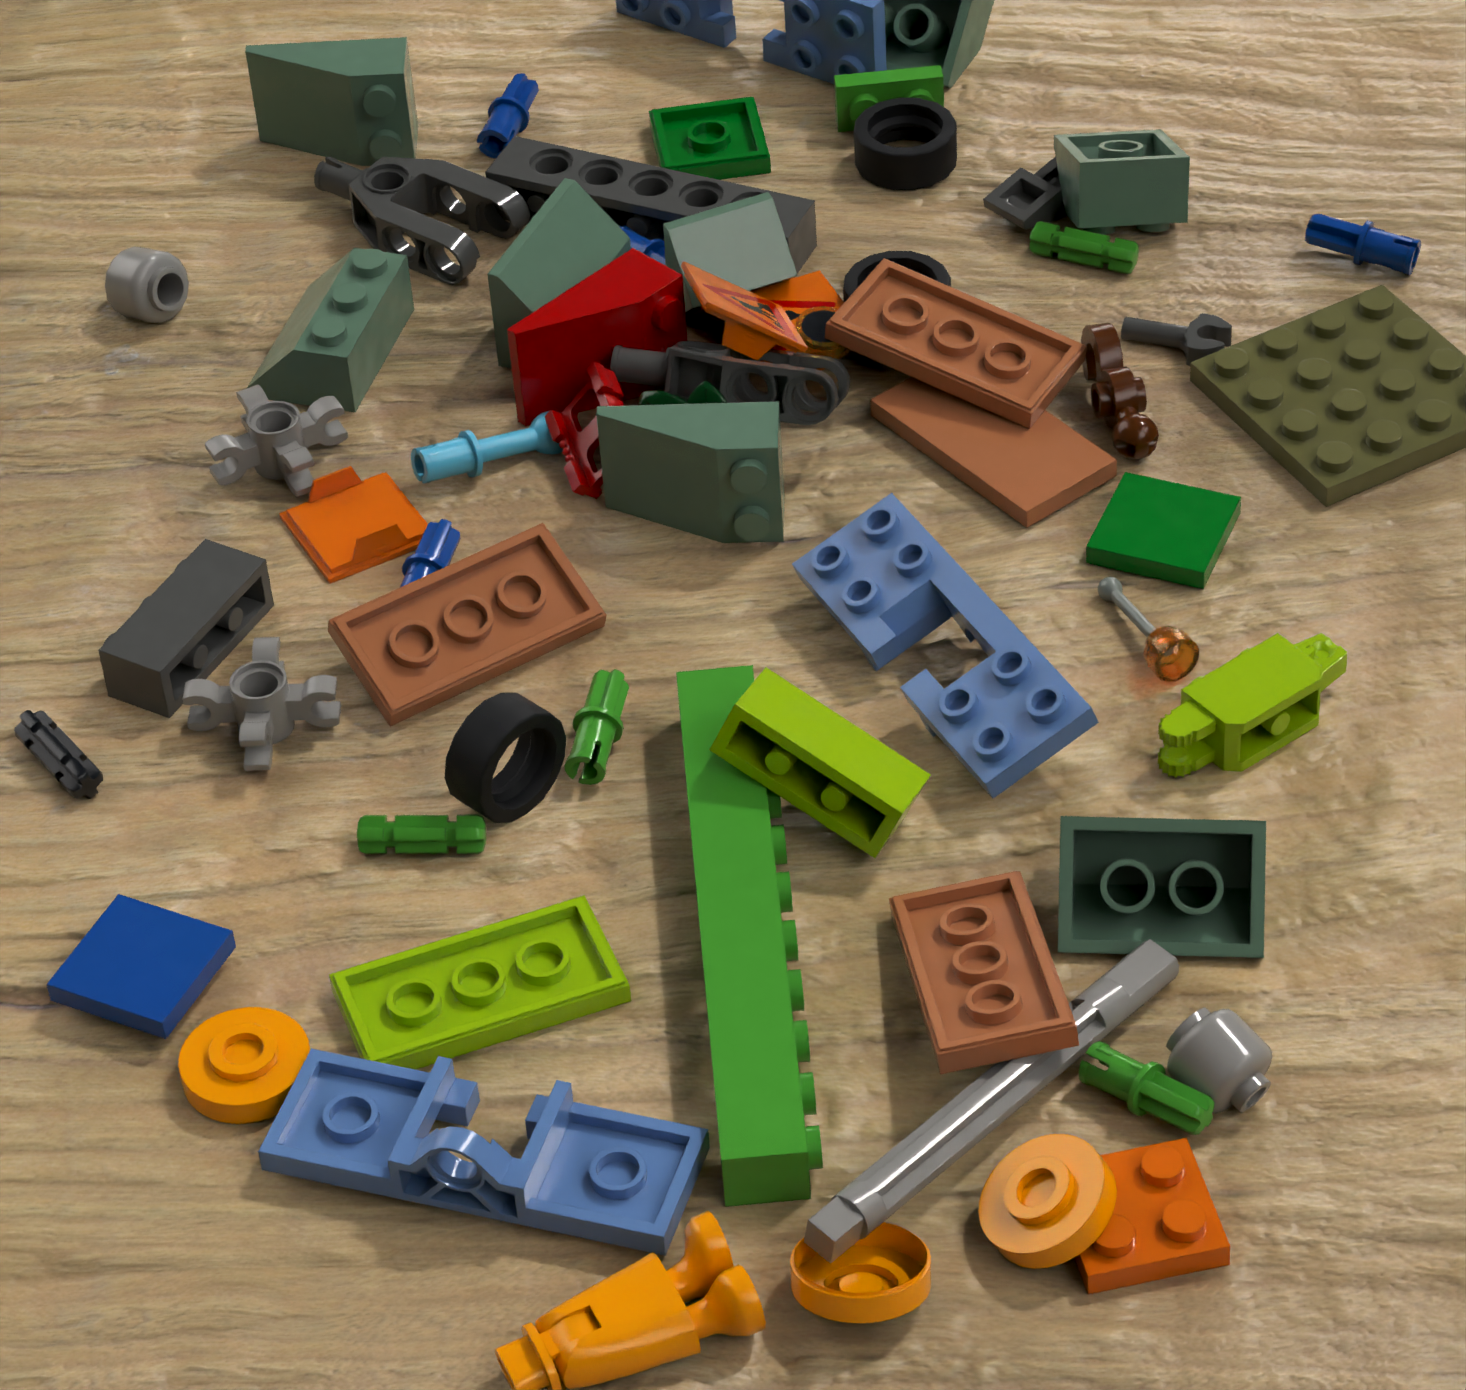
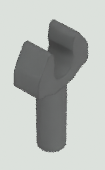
(1199, 339)

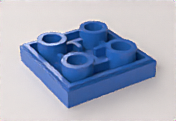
(141, 966)

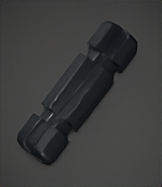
(58, 754)

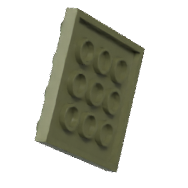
(1344, 393)

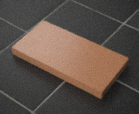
(956, 342)
(1010, 465)
(466, 624)
(982, 972)

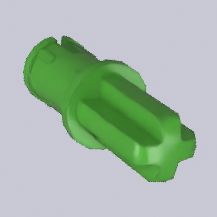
(597, 726)
(1147, 1089)

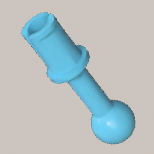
(468, 454)

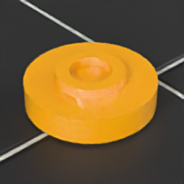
(242, 1064)
(1047, 1201)
(869, 1282)

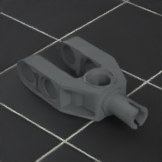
(398, 191)
(693, 362)

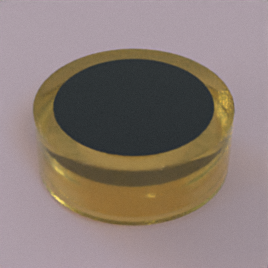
(812, 326)

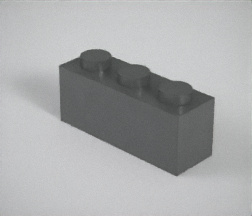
(186, 627)

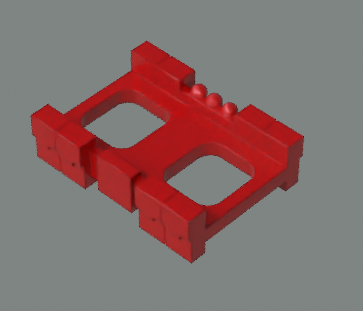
(578, 444)

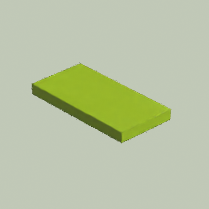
(481, 986)

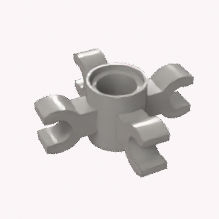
(276, 440)
(262, 703)

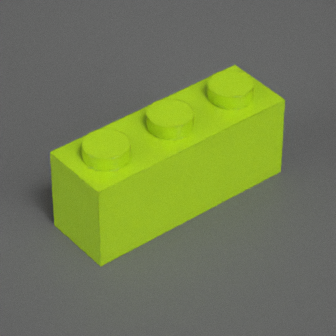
(819, 762)

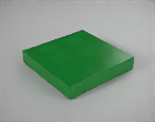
(711, 139)
(1163, 530)

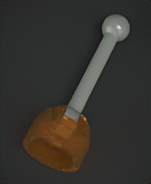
(1161, 650)

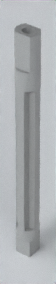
(983, 1106)

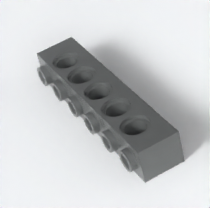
(638, 192)

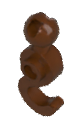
(1117, 393)

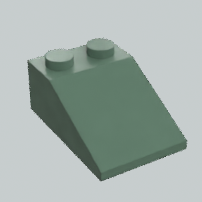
(336, 98)
(697, 467)

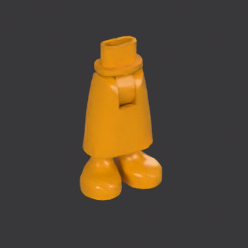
(638, 1317)

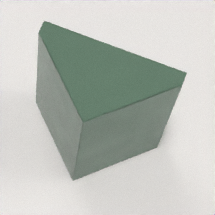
(734, 242)

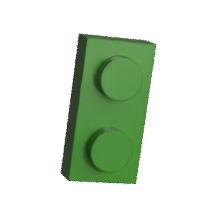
(862, 90)

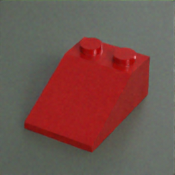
(623, 304)

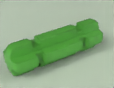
(1084, 247)
(421, 834)

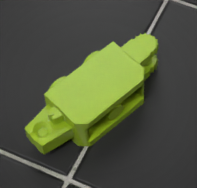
(1249, 705)

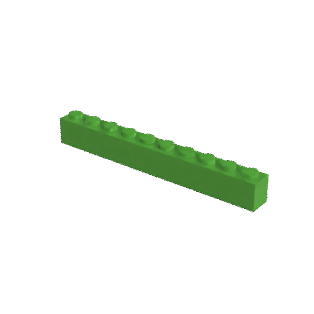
(745, 957)

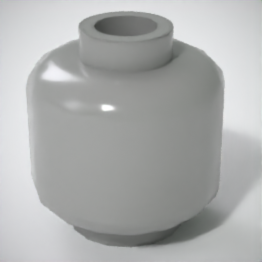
(146, 284)
(1220, 1058)

